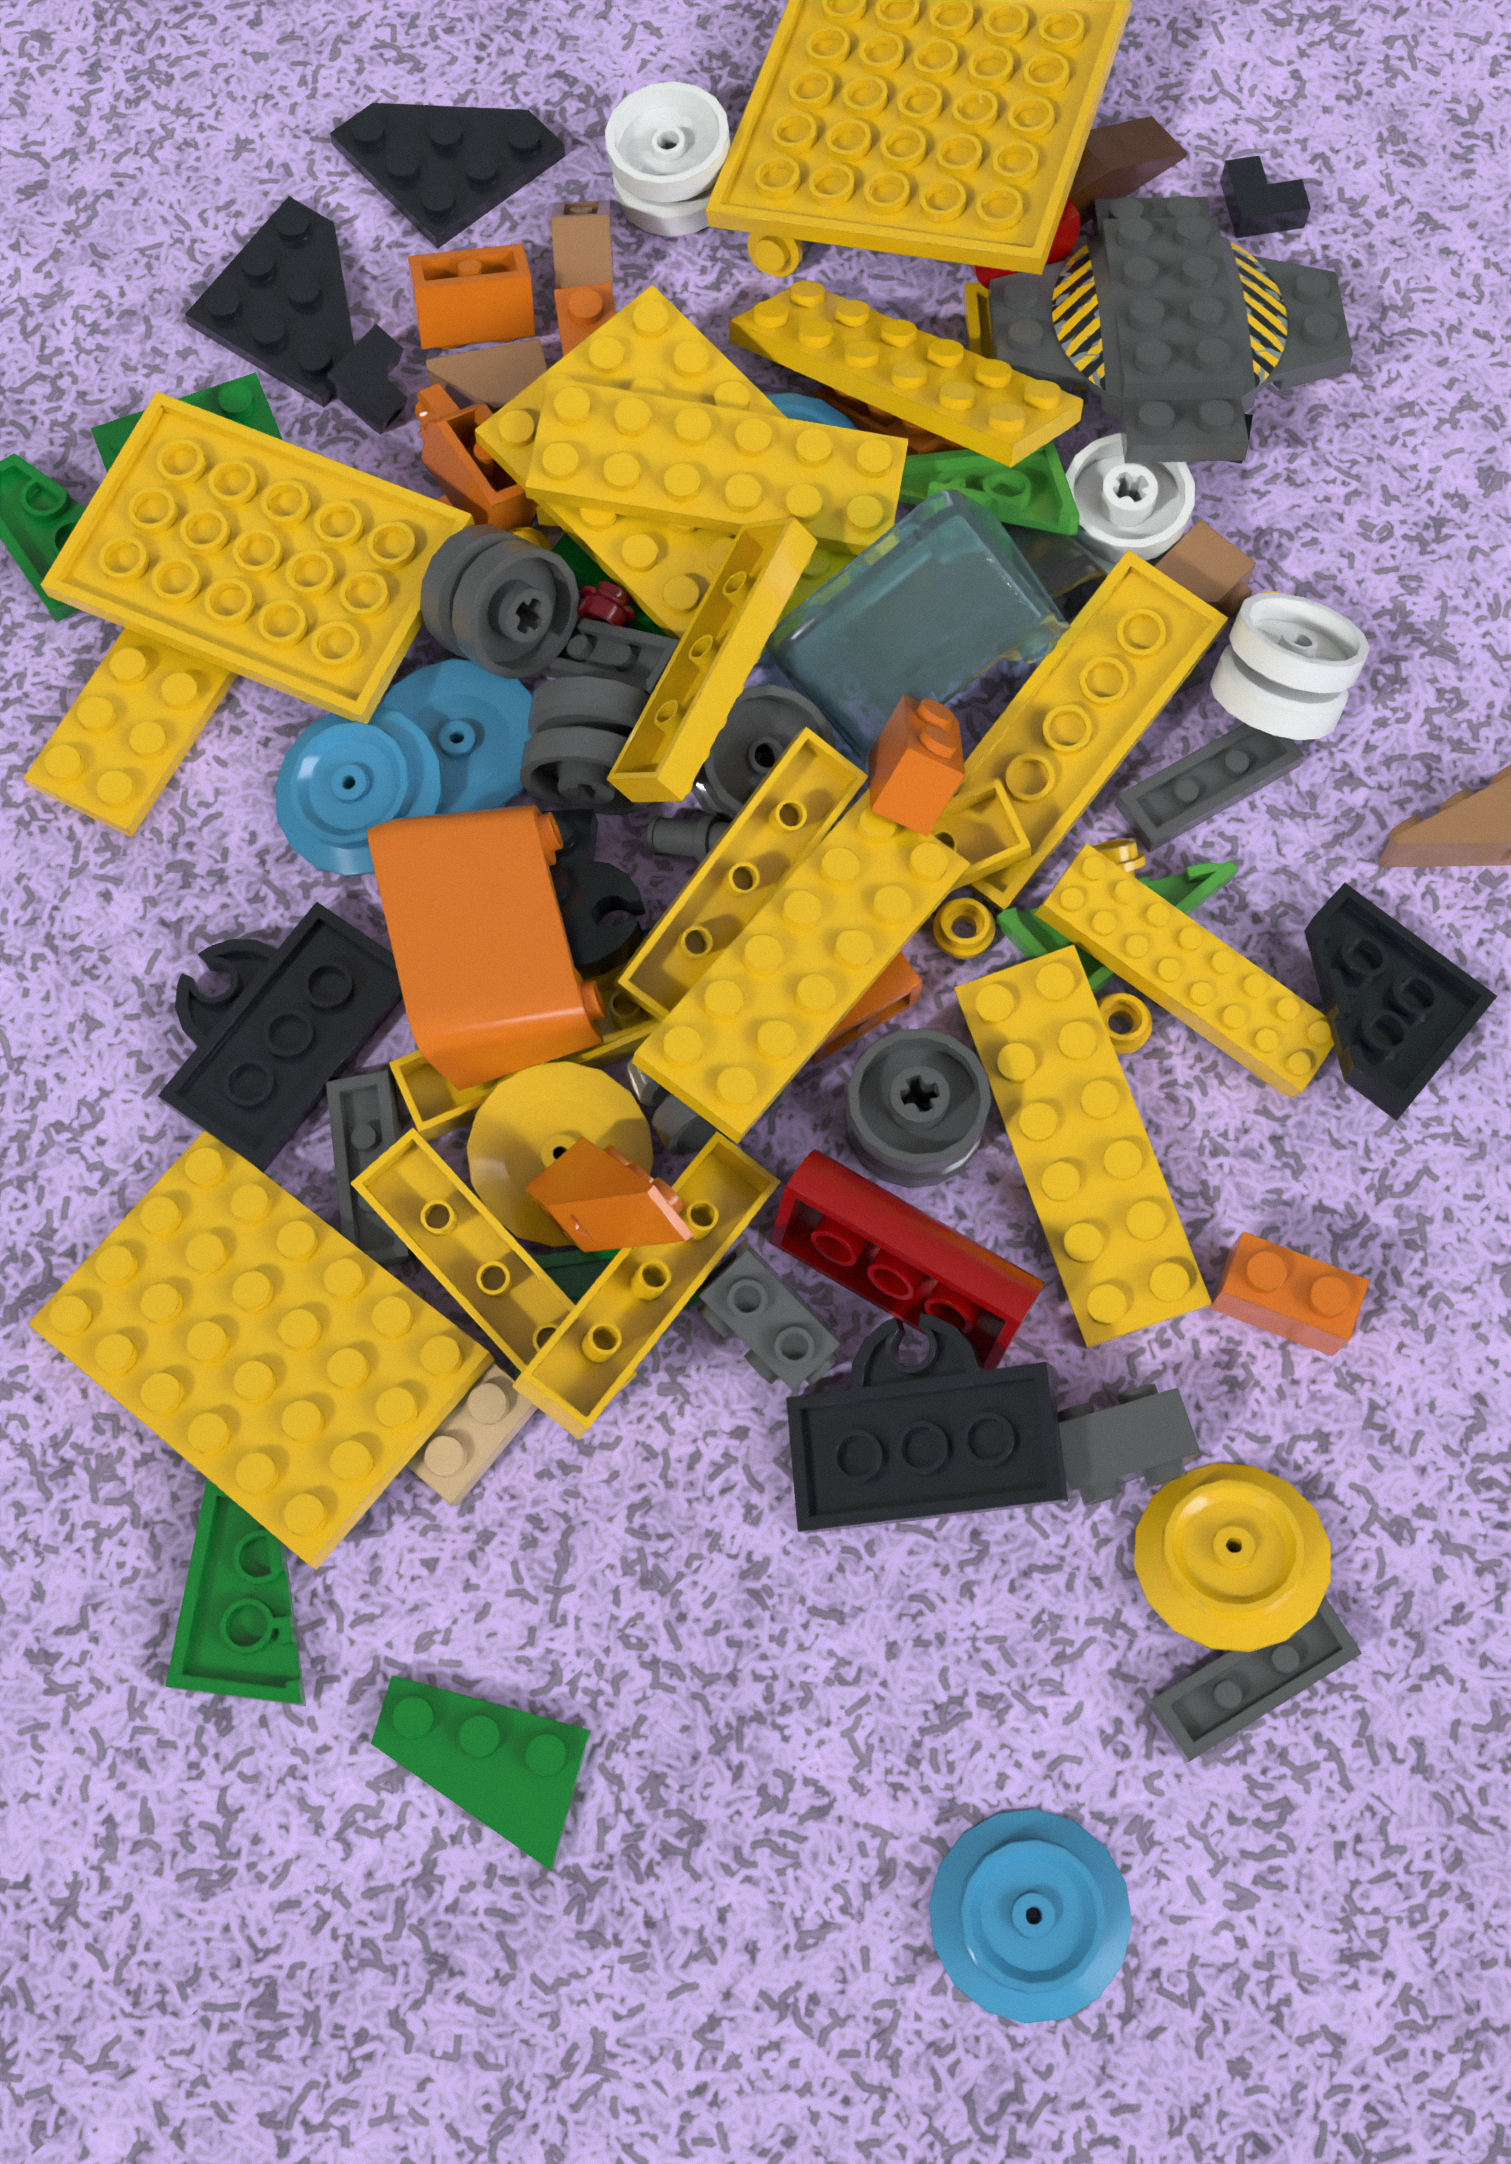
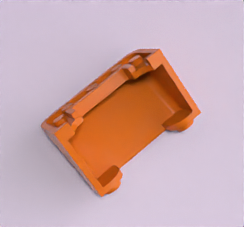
(482, 941)

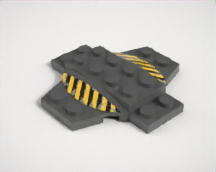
(1170, 327)

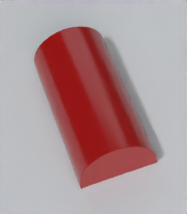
(901, 1256)

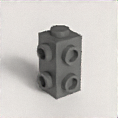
(770, 1317)
(1130, 1441)

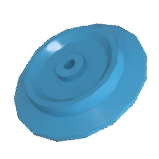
(484, 713)
(351, 778)
(982, 1924)

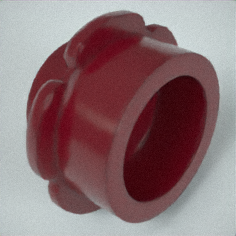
(606, 604)

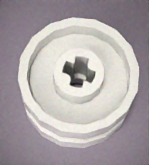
(667, 156)
(1128, 503)
(1289, 666)

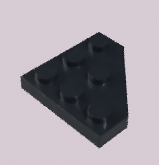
(446, 161)
(283, 302)
(1388, 999)

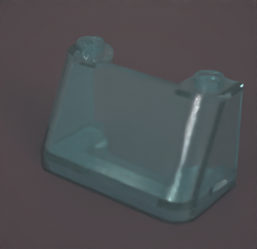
(915, 619)

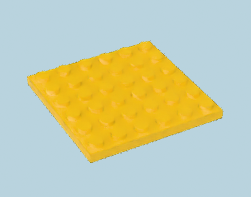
(921, 126)

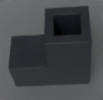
(1261, 206)
(362, 381)

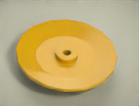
(534, 1117)
(1225, 1596)

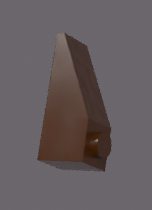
(1121, 161)

